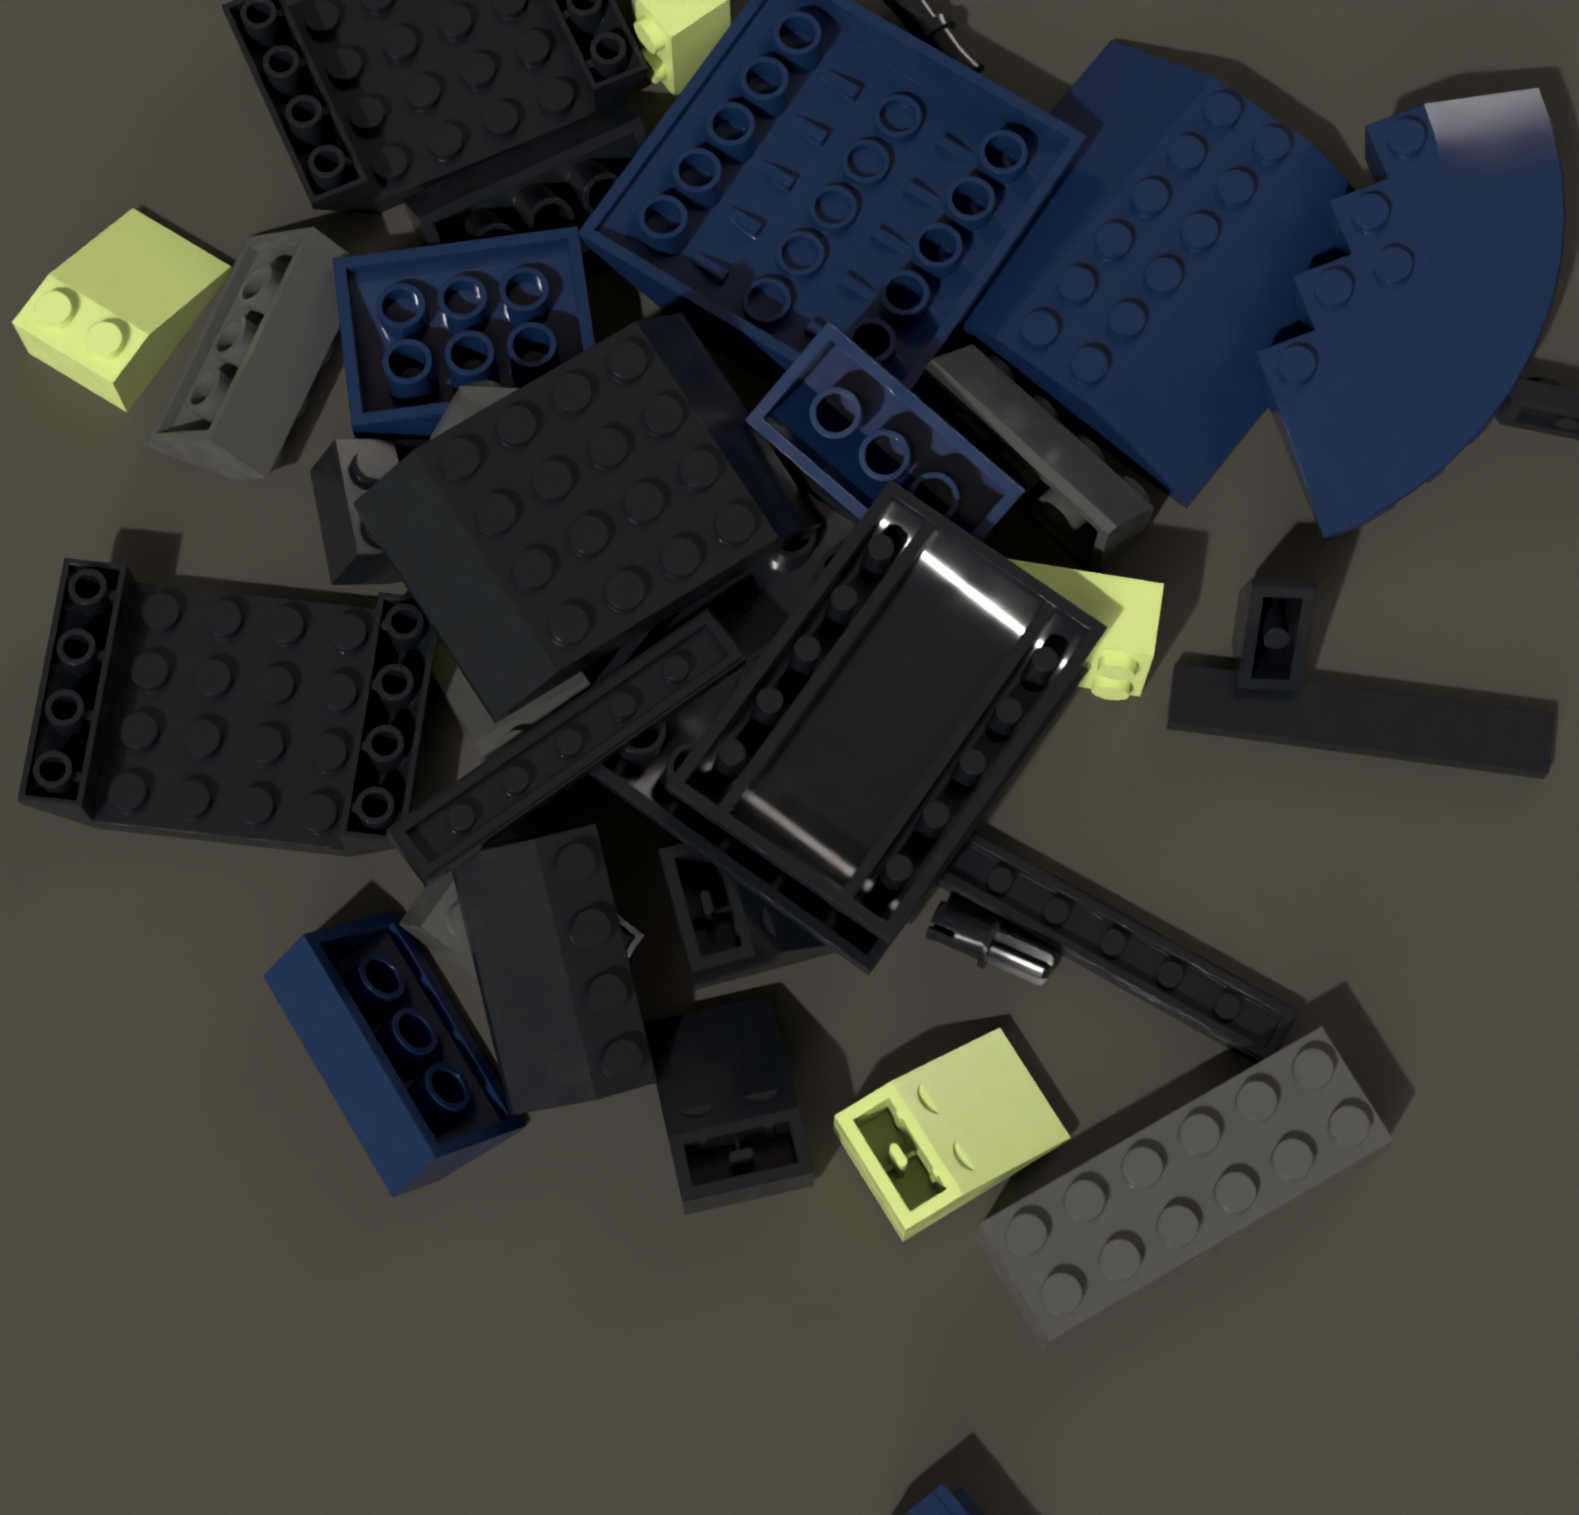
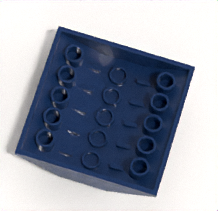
(829, 180)
(1160, 267)

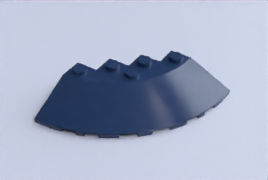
(1426, 306)

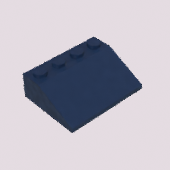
(455, 316)

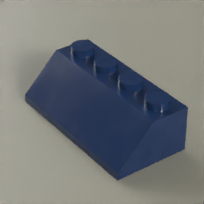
(861, 426)
(392, 1050)

